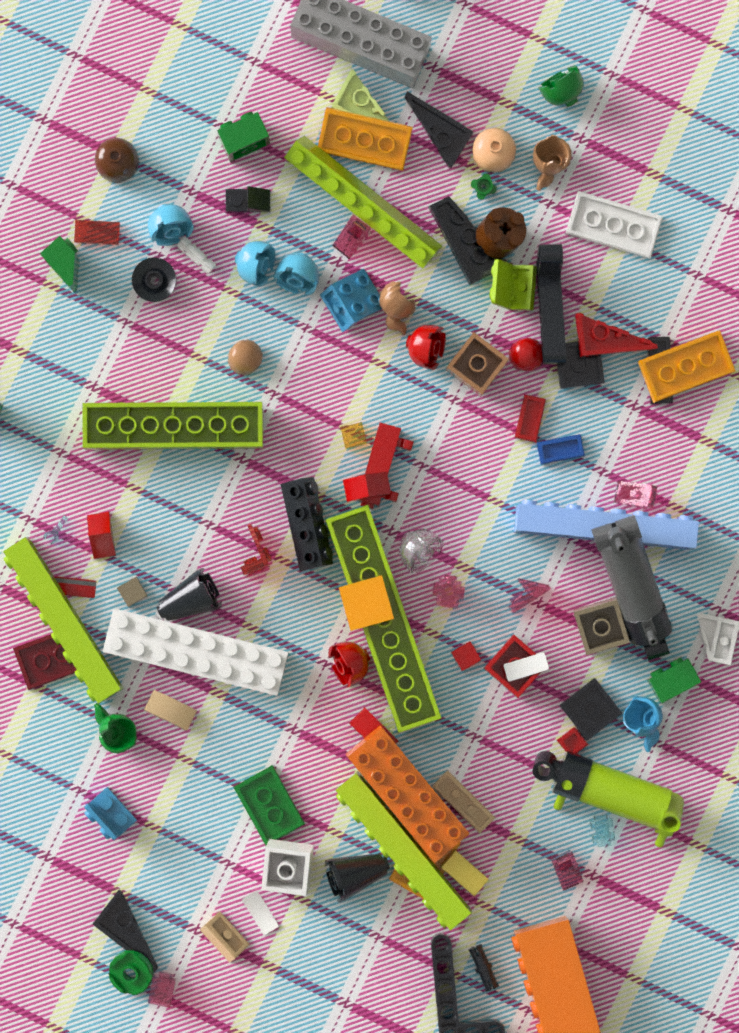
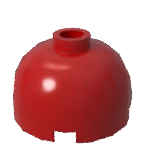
(426, 345)
(350, 662)

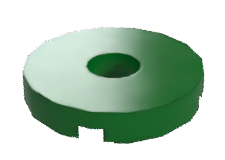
(136, 962)

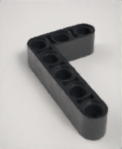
(549, 268)
(450, 999)

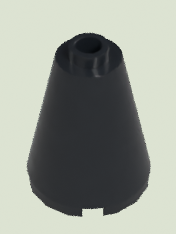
(191, 597)
(354, 873)

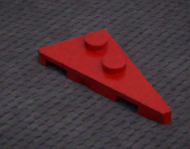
(601, 339)

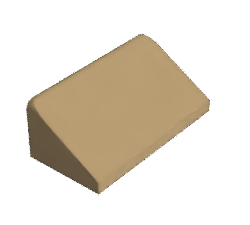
(224, 937)

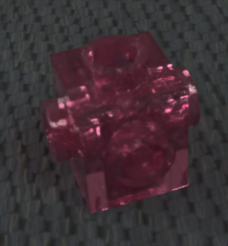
(442, 598)

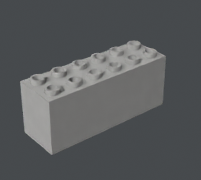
(362, 38)

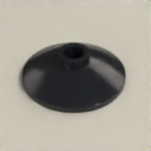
(146, 271)

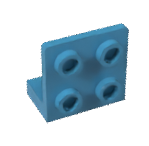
(351, 299)
(109, 814)

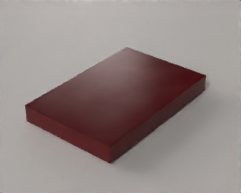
(42, 662)

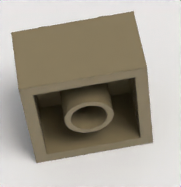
(601, 626)

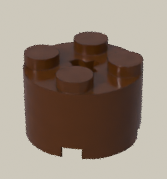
(501, 232)

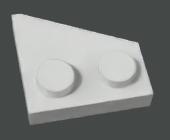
(719, 637)

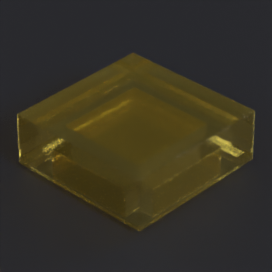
(353, 435)

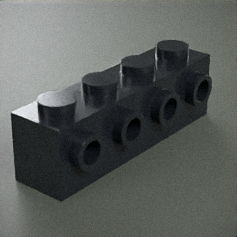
(307, 523)

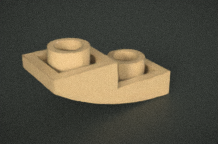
(170, 710)

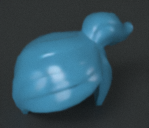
(643, 719)

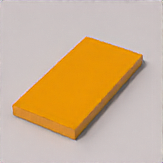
(365, 138)
(686, 366)

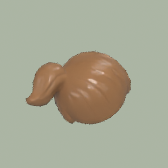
(550, 158)
(395, 306)

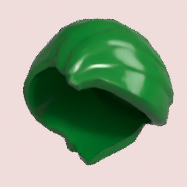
(116, 731)

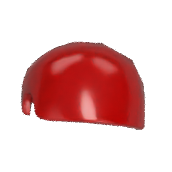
(526, 354)

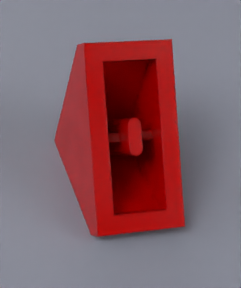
(366, 486)
(101, 535)

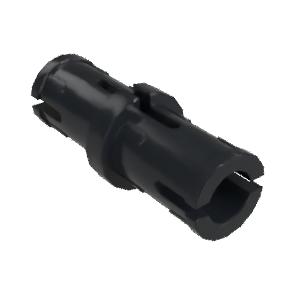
(483, 967)

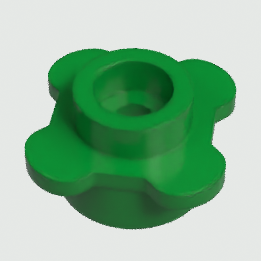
(484, 180)

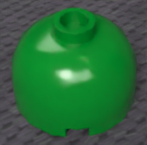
(563, 87)

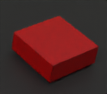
(466, 656)
(572, 741)

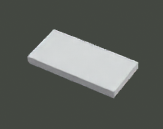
(614, 225)

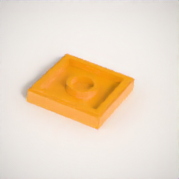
(366, 603)

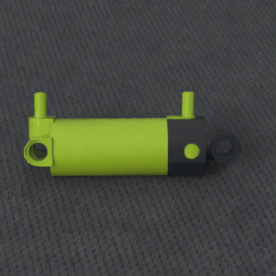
(611, 791)

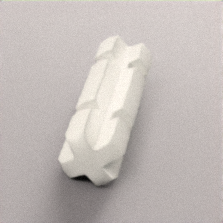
(196, 255)

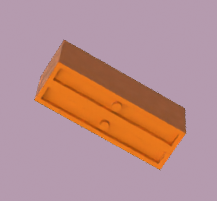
(407, 794)
(555, 978)

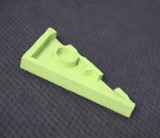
(357, 99)

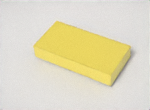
(464, 872)

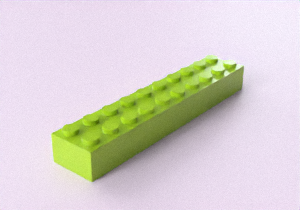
(392, 640)

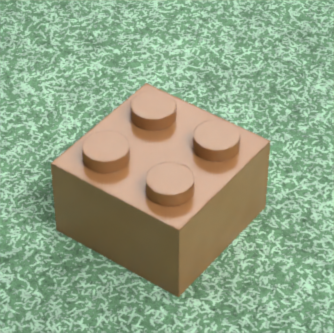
(477, 364)

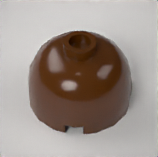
(116, 160)

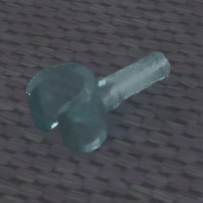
(56, 530)

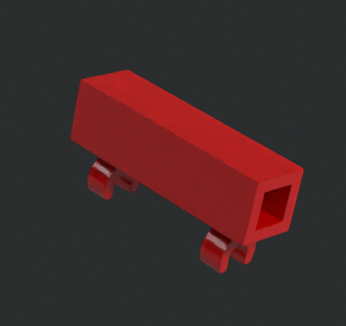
(381, 458)

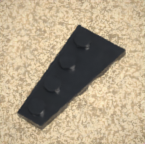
(461, 239)

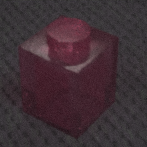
(162, 989)

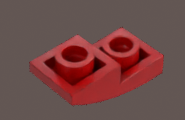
(365, 723)

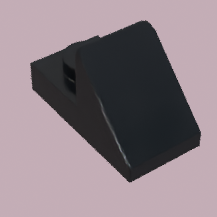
(248, 200)

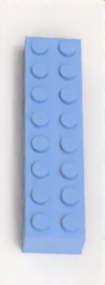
(577, 524)

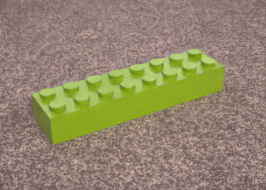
(172, 425)

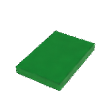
(269, 805)

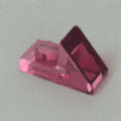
(635, 494)
(533, 591)

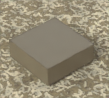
(132, 591)

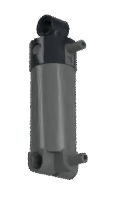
(634, 585)

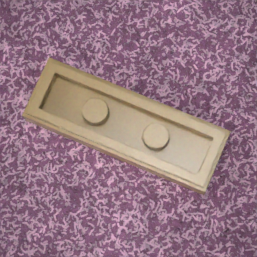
(463, 801)

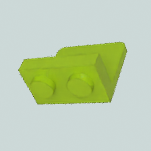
(513, 286)

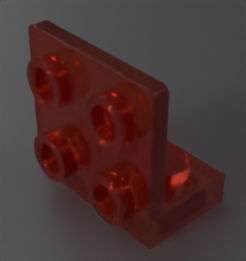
(253, 565)

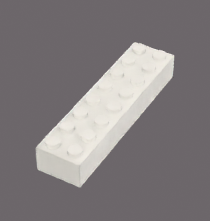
(195, 652)

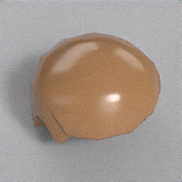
(245, 357)

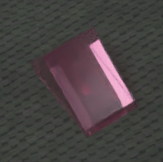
(352, 236)
(566, 869)

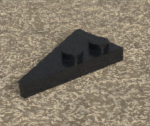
(445, 133)
(121, 926)

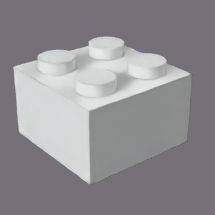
(287, 867)

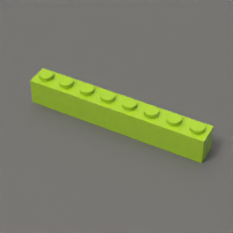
(363, 201)
(63, 620)
(404, 851)

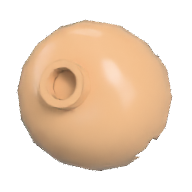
(494, 150)

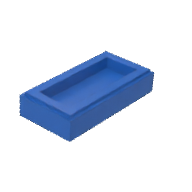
(560, 449)

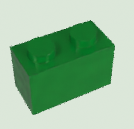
(673, 680)

